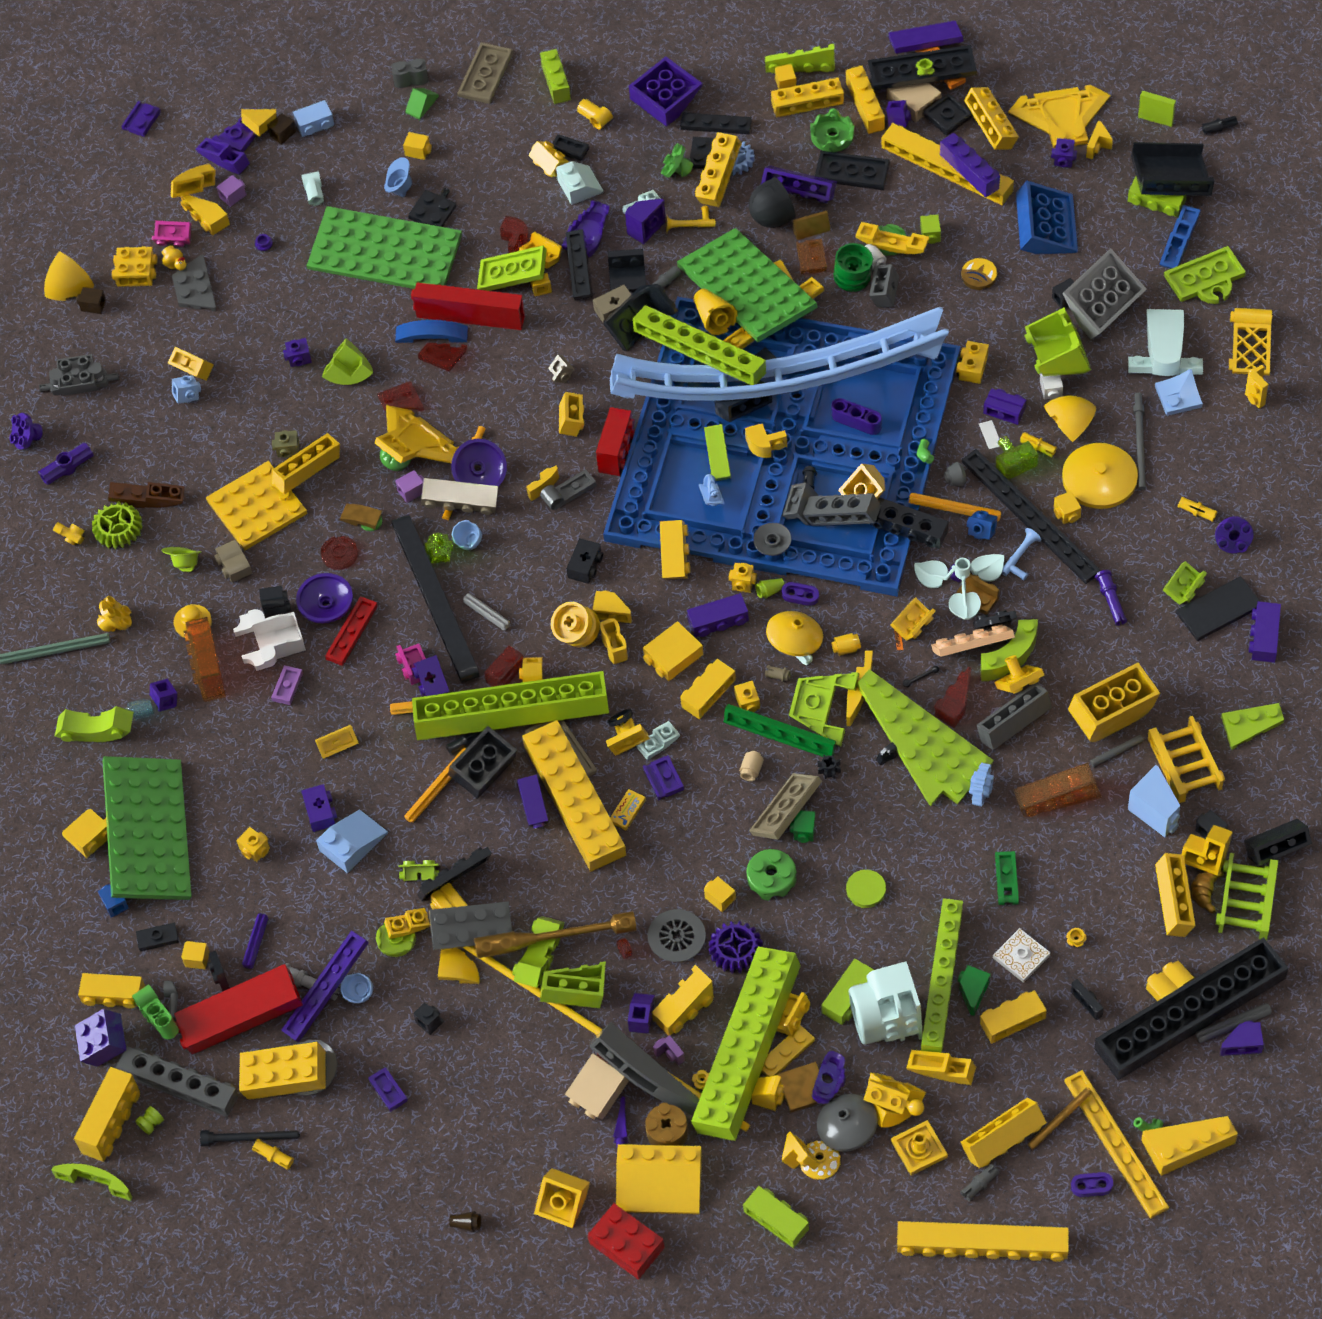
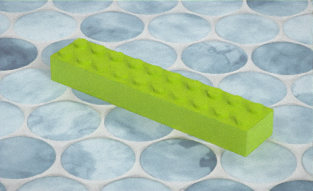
(510, 705)
(746, 1043)

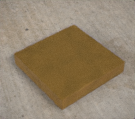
(799, 1086)

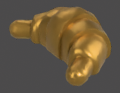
(1202, 890)

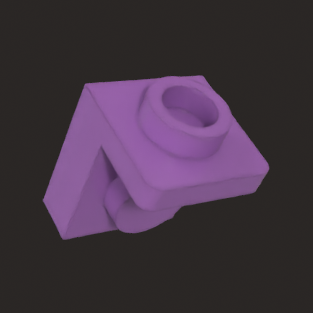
(671, 1049)

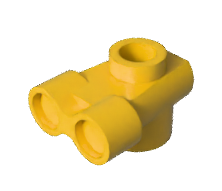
(73, 533)

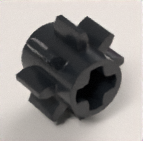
(829, 766)

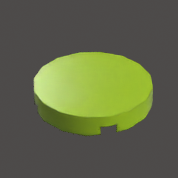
(866, 888)
(396, 946)

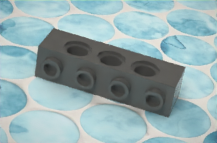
(842, 509)

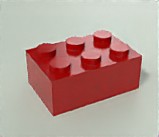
(615, 441)
(626, 1241)

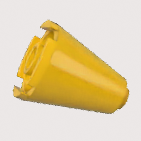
(714, 312)

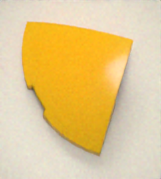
(457, 966)

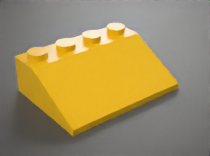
(659, 1179)

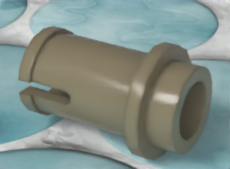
(778, 673)

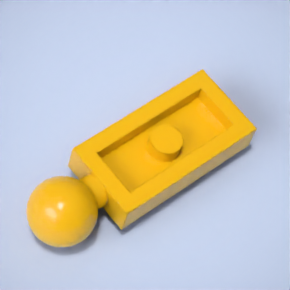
(892, 1098)

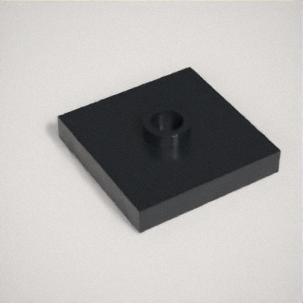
(947, 114)

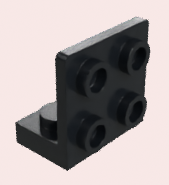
(626, 269)

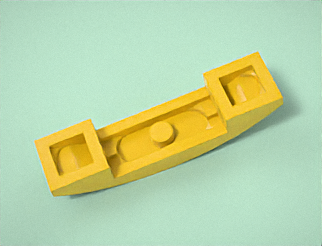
(891, 242)

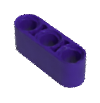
(849, 410)

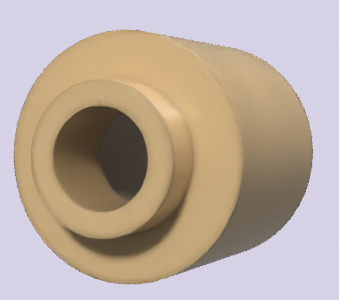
(751, 766)

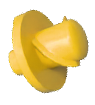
(189, 613)
(113, 615)

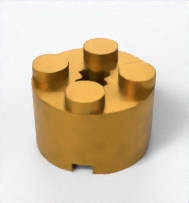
(658, 1125)

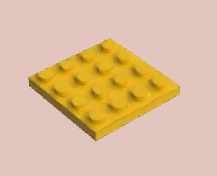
(255, 507)

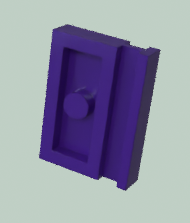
(141, 118)
(663, 777)

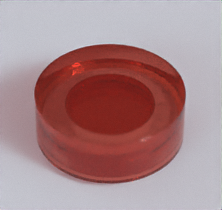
(624, 948)

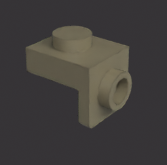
(561, 369)

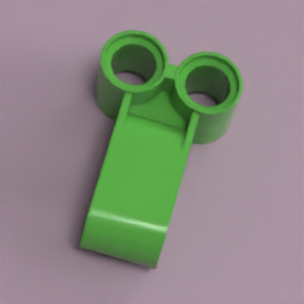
(155, 1012)

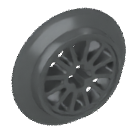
(684, 918)

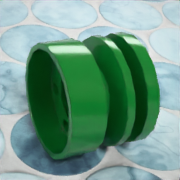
(853, 267)

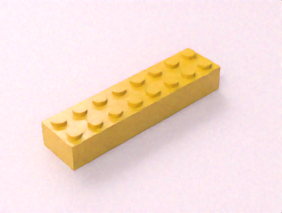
(574, 795)

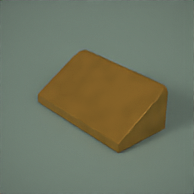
(811, 225)

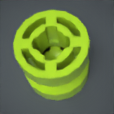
(149, 1120)

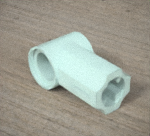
(313, 186)

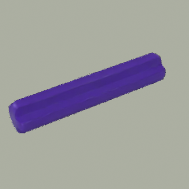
(255, 941)

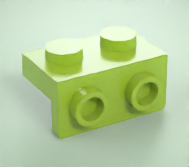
(1183, 583)

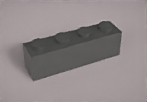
(1014, 716)

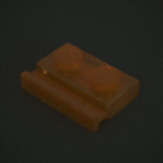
(811, 256)

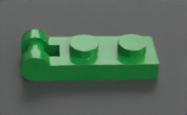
(1006, 877)

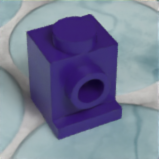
(163, 694)

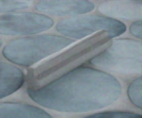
(486, 611)

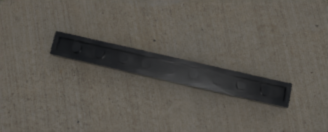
(1031, 516)

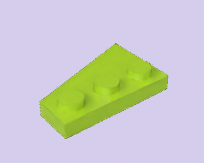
(1250, 722)

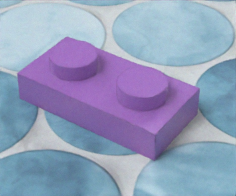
(287, 685)

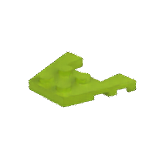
(814, 699)

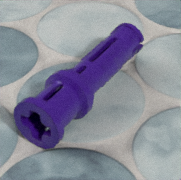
(1109, 590)

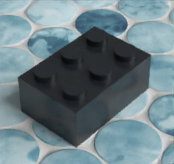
(482, 762)

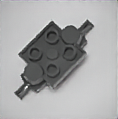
(77, 376)

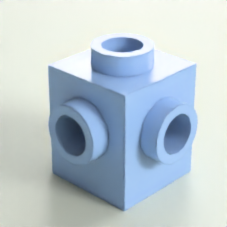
(185, 389)

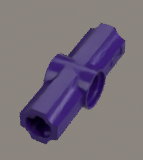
(59, 467)

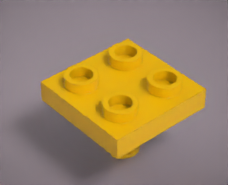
(1018, 676)
(919, 1148)

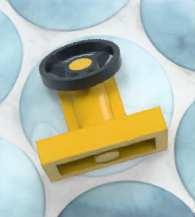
(627, 733)

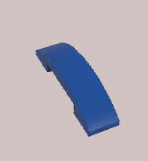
(431, 330)

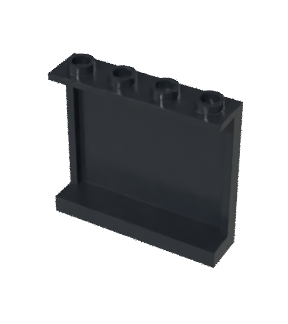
(1171, 169)

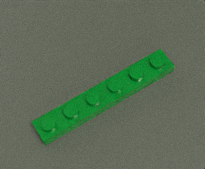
(779, 731)

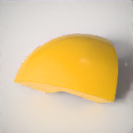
(65, 278)
(1071, 414)
(887, 1117)

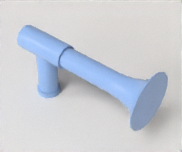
(1031, 536)

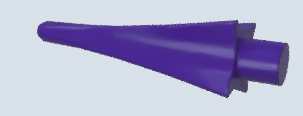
(620, 1132)

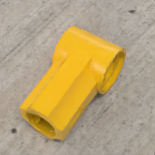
(598, 116)

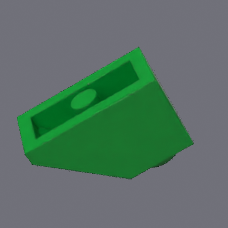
(973, 987)

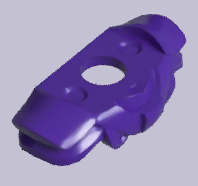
(833, 1066)

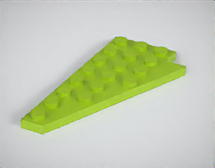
(929, 749)

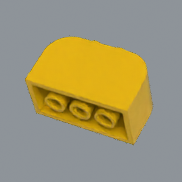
(1114, 703)

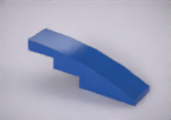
(1180, 237)

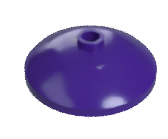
(481, 453)
(321, 590)

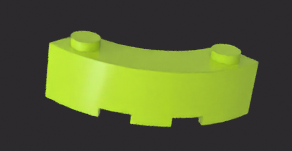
(993, 663)
(83, 727)
(538, 955)

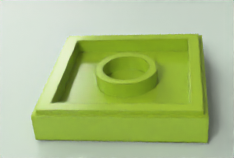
(1156, 108)

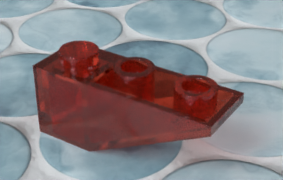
(953, 705)

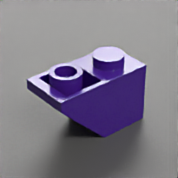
(640, 1013)

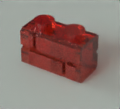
(504, 667)

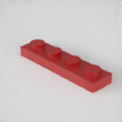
(351, 631)

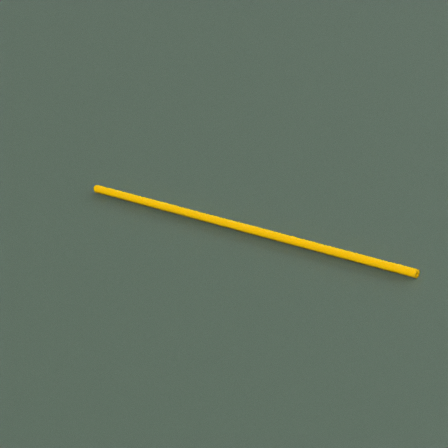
(568, 1011)

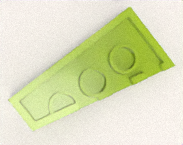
(801, 61)

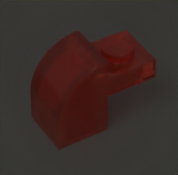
(515, 232)

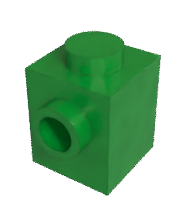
(803, 826)

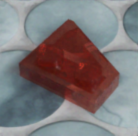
(442, 355)
(401, 396)

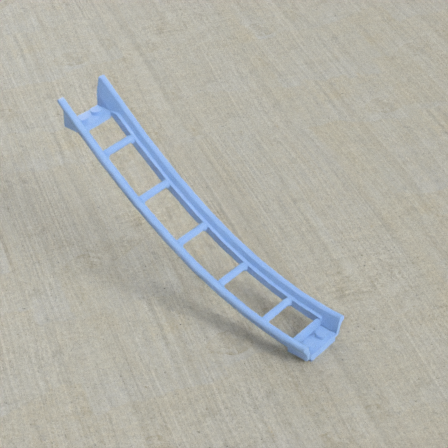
(925, 343)

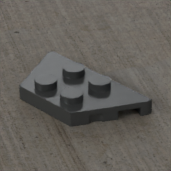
(194, 286)

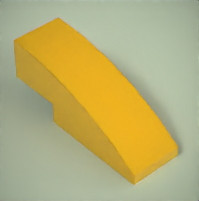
(193, 181)
(942, 1066)

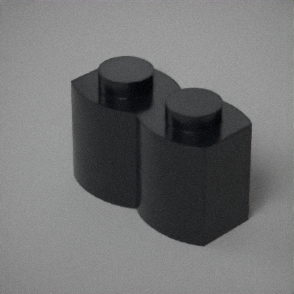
(274, 601)

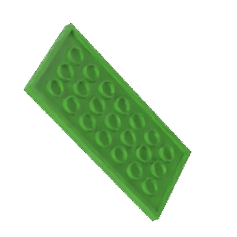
(383, 249)
(750, 282)
(146, 828)

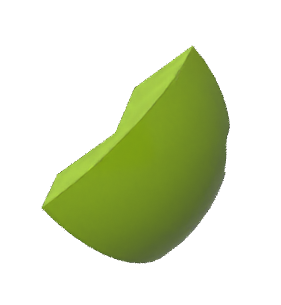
(347, 365)

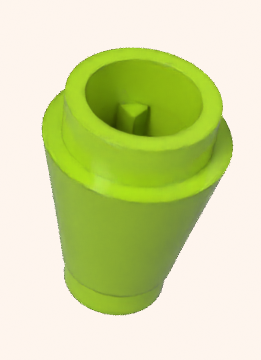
(767, 588)

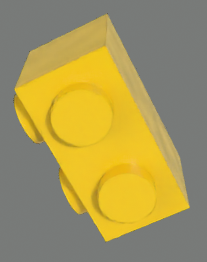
(973, 362)
(571, 414)

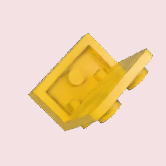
(87, 833)

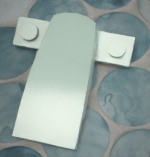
(1165, 346)

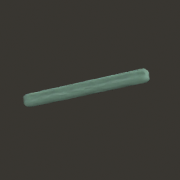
(55, 648)

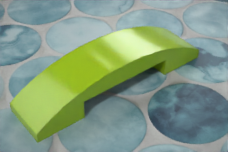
(69, 1173)

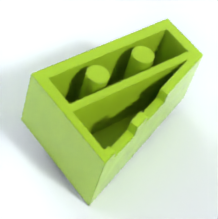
(574, 986)

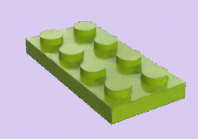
(512, 268)

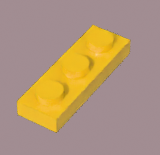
(787, 1051)

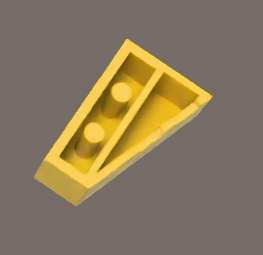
(684, 1003)

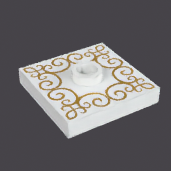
(1021, 955)

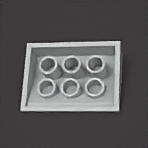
(1102, 293)

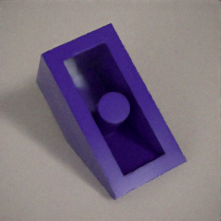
(1244, 1040)

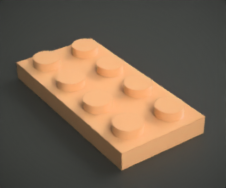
(978, 638)

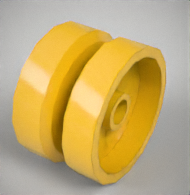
(575, 624)

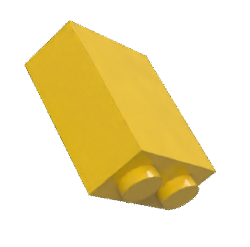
(672, 651)

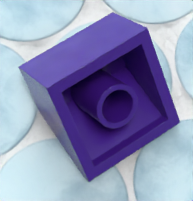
(645, 219)

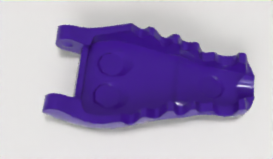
(592, 223)

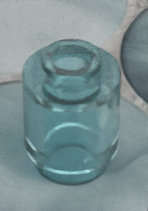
(141, 708)

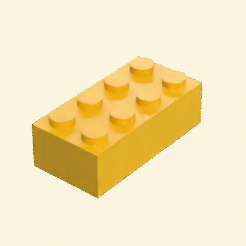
(282, 1070)
(107, 1114)

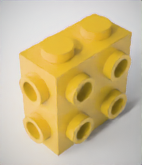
(134, 266)

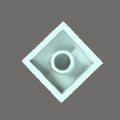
(578, 181)

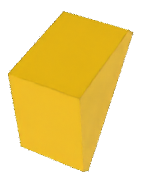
(258, 119)

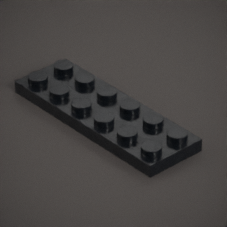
(902, 69)

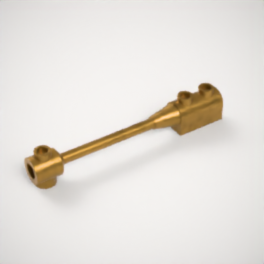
(513, 941)

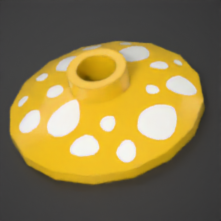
(828, 1165)

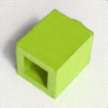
(931, 227)

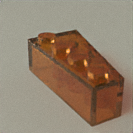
(204, 659)
(1058, 791)

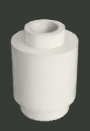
(878, 257)

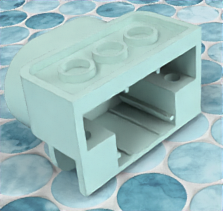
(886, 1005)

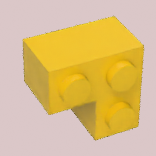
(1208, 853)

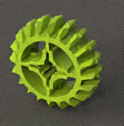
(119, 530)

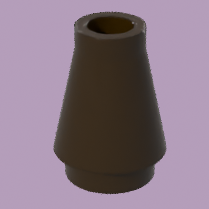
(467, 1221)

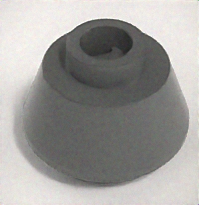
(955, 475)

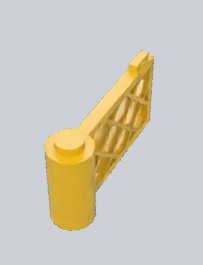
(1250, 320)

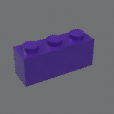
(717, 615)
(1265, 631)

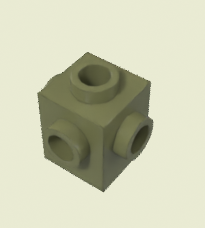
(286, 443)

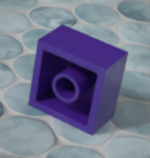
(100, 1037)

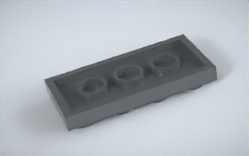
(460, 925)

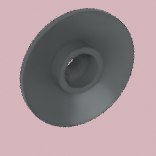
(772, 533)

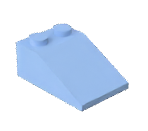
(350, 839)

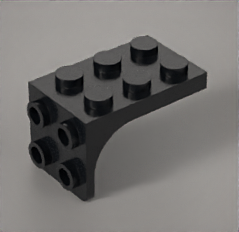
(621, 320)

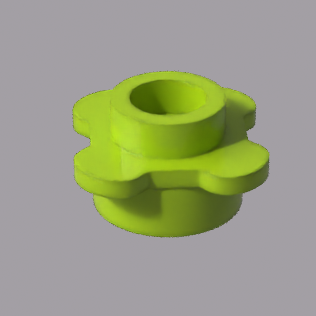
(924, 67)

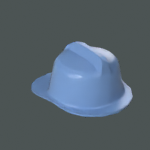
(398, 177)

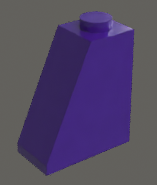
(532, 801)

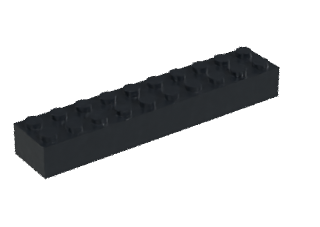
(1190, 1008)

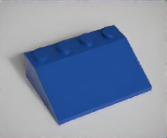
(1046, 220)

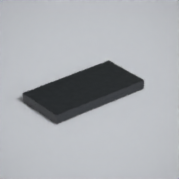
(853, 169)
(1218, 608)

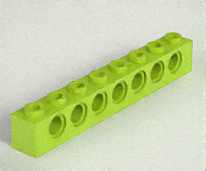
(699, 345)
(942, 976)

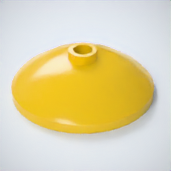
(794, 633)

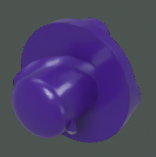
(24, 431)
(1234, 534)

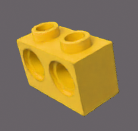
(190, 363)

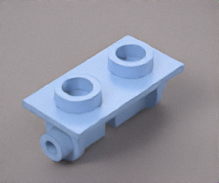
(710, 491)

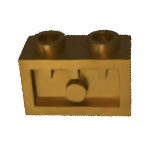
(987, 592)

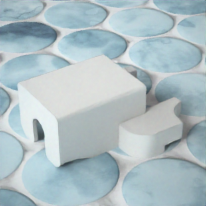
(275, 636)

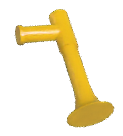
(705, 222)

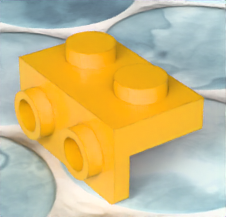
(553, 249)
(1256, 386)
(912, 619)
(793, 1013)

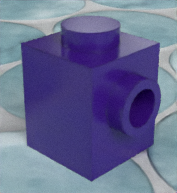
(898, 113)

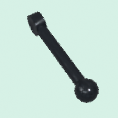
(906, 683)

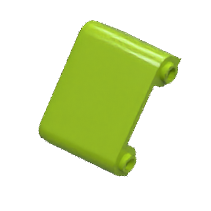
(1057, 345)

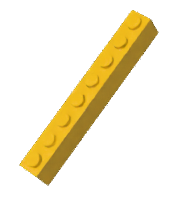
(927, 155)
(982, 1240)

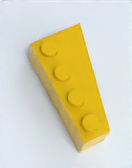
(1185, 1143)

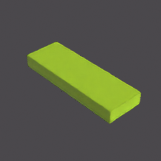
(717, 452)

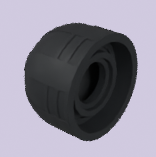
(771, 204)

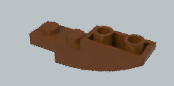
(150, 496)

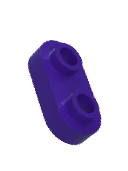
(801, 593)
(1091, 1185)

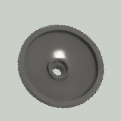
(849, 1131)

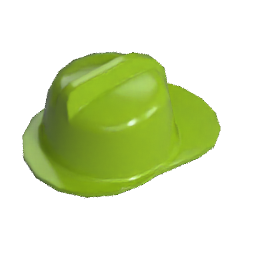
(182, 558)

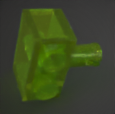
(1015, 459)

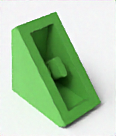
(420, 102)

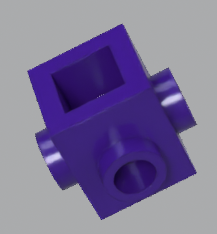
(1064, 152)
(297, 352)

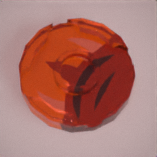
(343, 556)

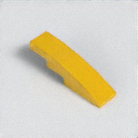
(855, 698)

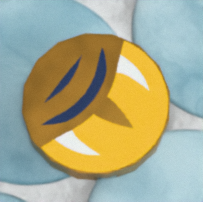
(979, 273)

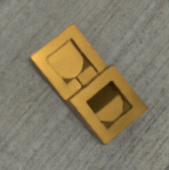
(360, 514)

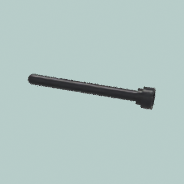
(208, 1137)

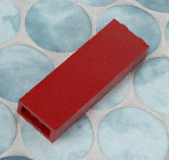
(468, 306)
(237, 1009)

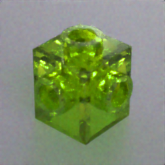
(439, 548)

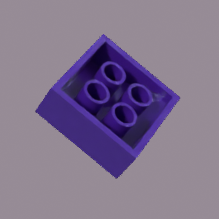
(664, 90)

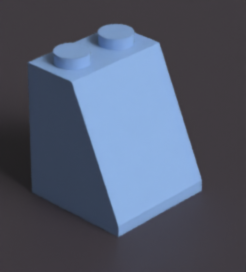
(1155, 802)

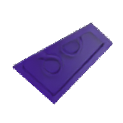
(238, 136)

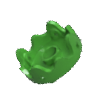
(832, 123)
(775, 885)

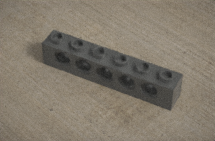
(220, 1104)

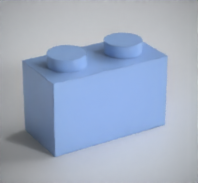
(313, 118)

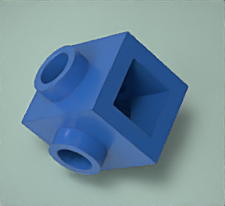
(982, 525)

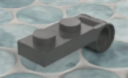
(567, 491)

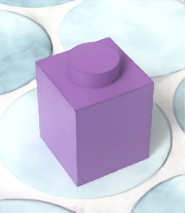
(231, 190)
(410, 486)

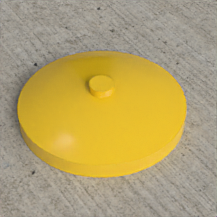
(1100, 475)

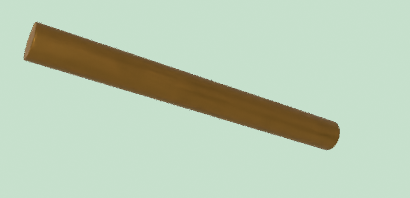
(1059, 1118)

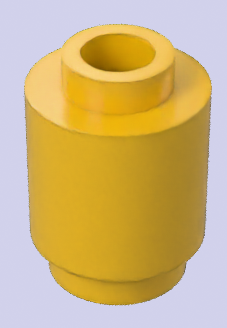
(846, 644)

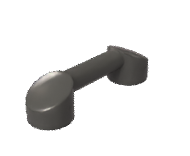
(170, 991)

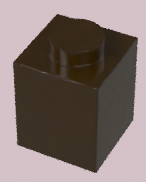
(281, 128)
(91, 300)

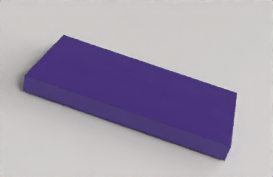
(925, 37)

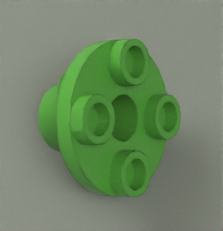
(676, 162)

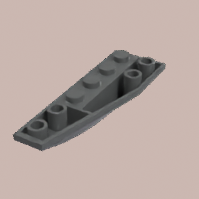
(641, 1069)

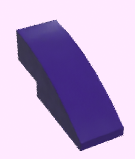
(223, 155)

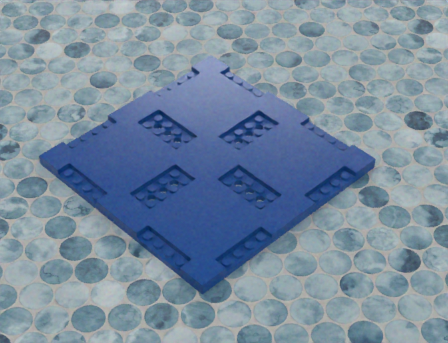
(672, 460)

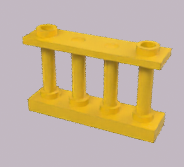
(1173, 772)

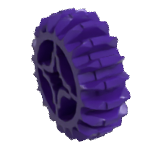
(718, 949)

